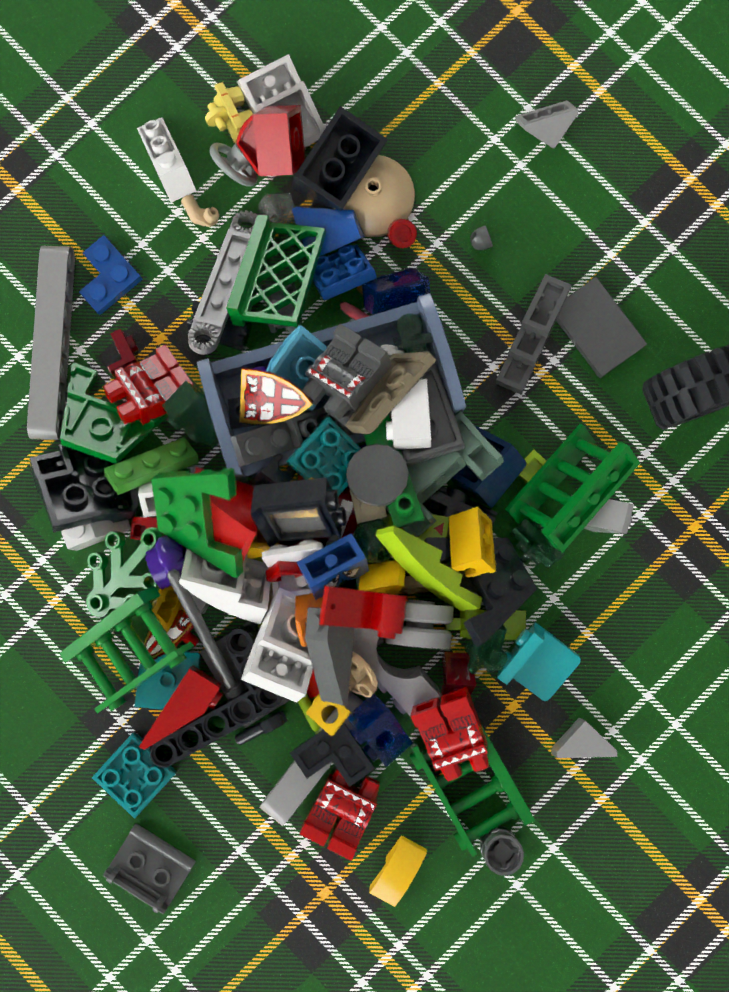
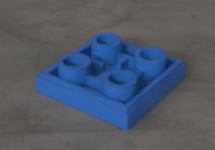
(342, 271)

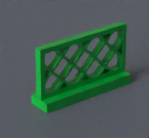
(252, 273)

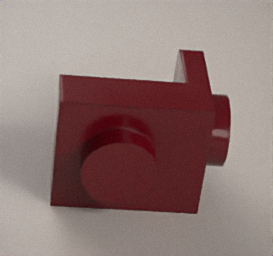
(127, 347)

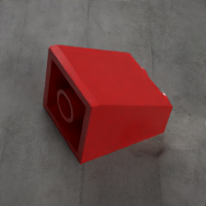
(232, 518)

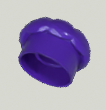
(164, 558)

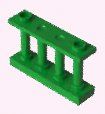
(587, 500)
(102, 636)
(499, 783)

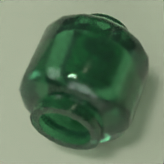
(368, 542)

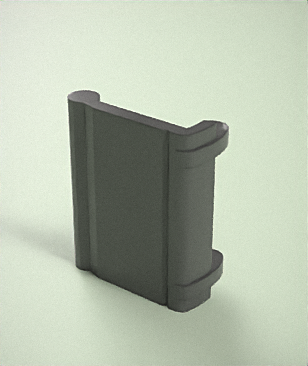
(149, 868)

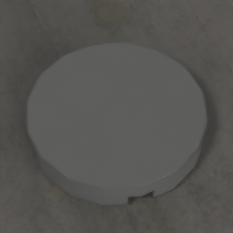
(377, 475)

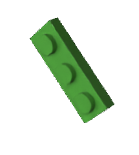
(141, 468)

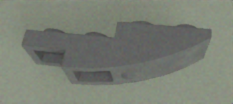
(276, 437)

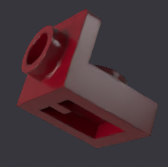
(456, 673)

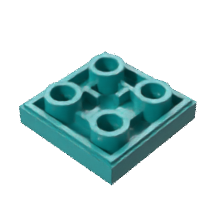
(325, 455)
(132, 776)

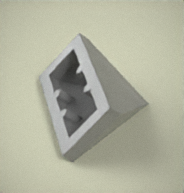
(549, 122)

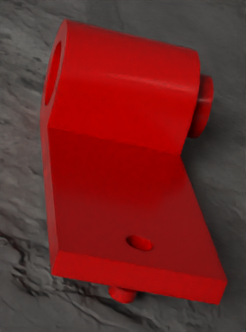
(364, 610)

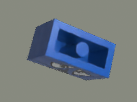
(333, 565)

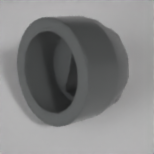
(481, 239)

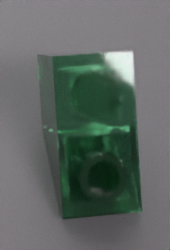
(190, 411)

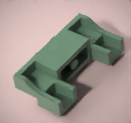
(435, 472)

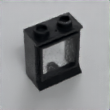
(297, 510)

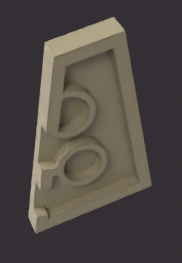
(392, 387)

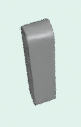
(293, 785)

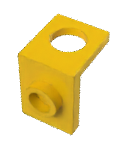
(321, 710)

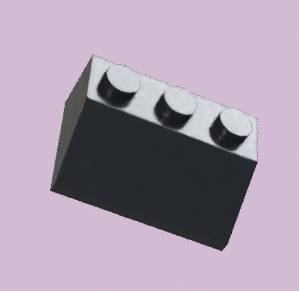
(338, 160)

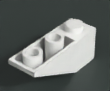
(166, 159)

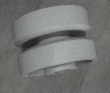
(419, 627)

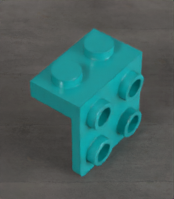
(539, 662)

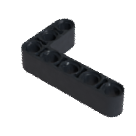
(228, 710)

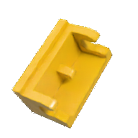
(472, 542)

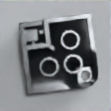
(77, 489)

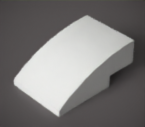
(281, 86)
(241, 596)
(277, 657)

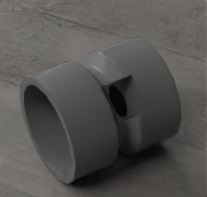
(501, 851)

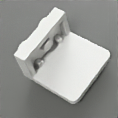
(292, 554)

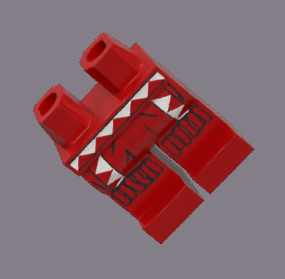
(146, 386)
(452, 733)
(350, 804)

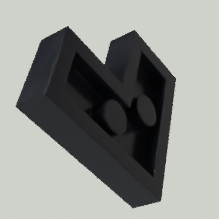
(340, 749)

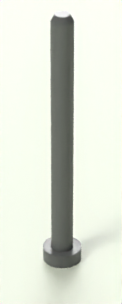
(232, 687)

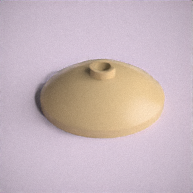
(388, 203)

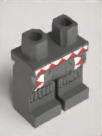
(346, 372)

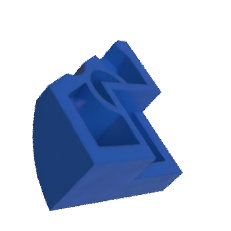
(340, 226)

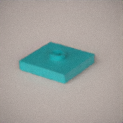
(160, 687)

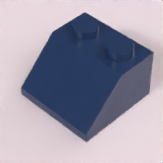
(499, 480)

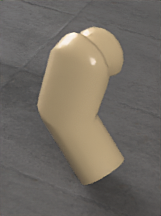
(197, 215)

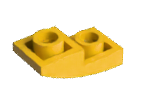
(399, 871)

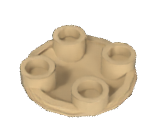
(362, 677)

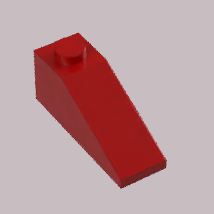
(188, 702)

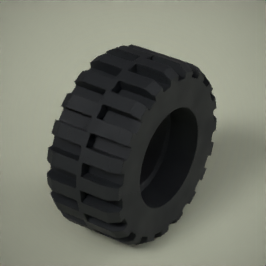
(689, 389)

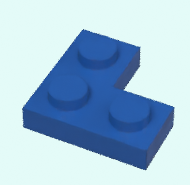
(114, 279)

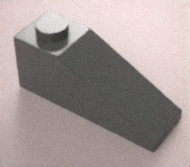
(330, 656)

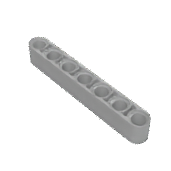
(51, 342)

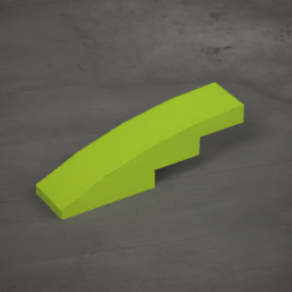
(424, 565)

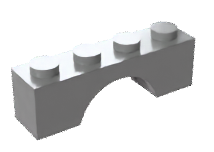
(405, 685)

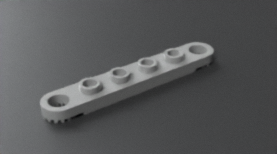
(212, 311)

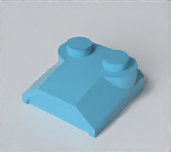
(296, 356)

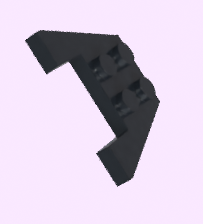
(500, 591)

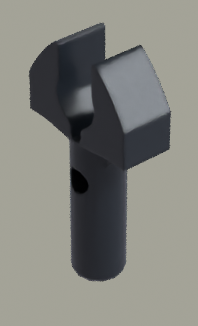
(265, 726)

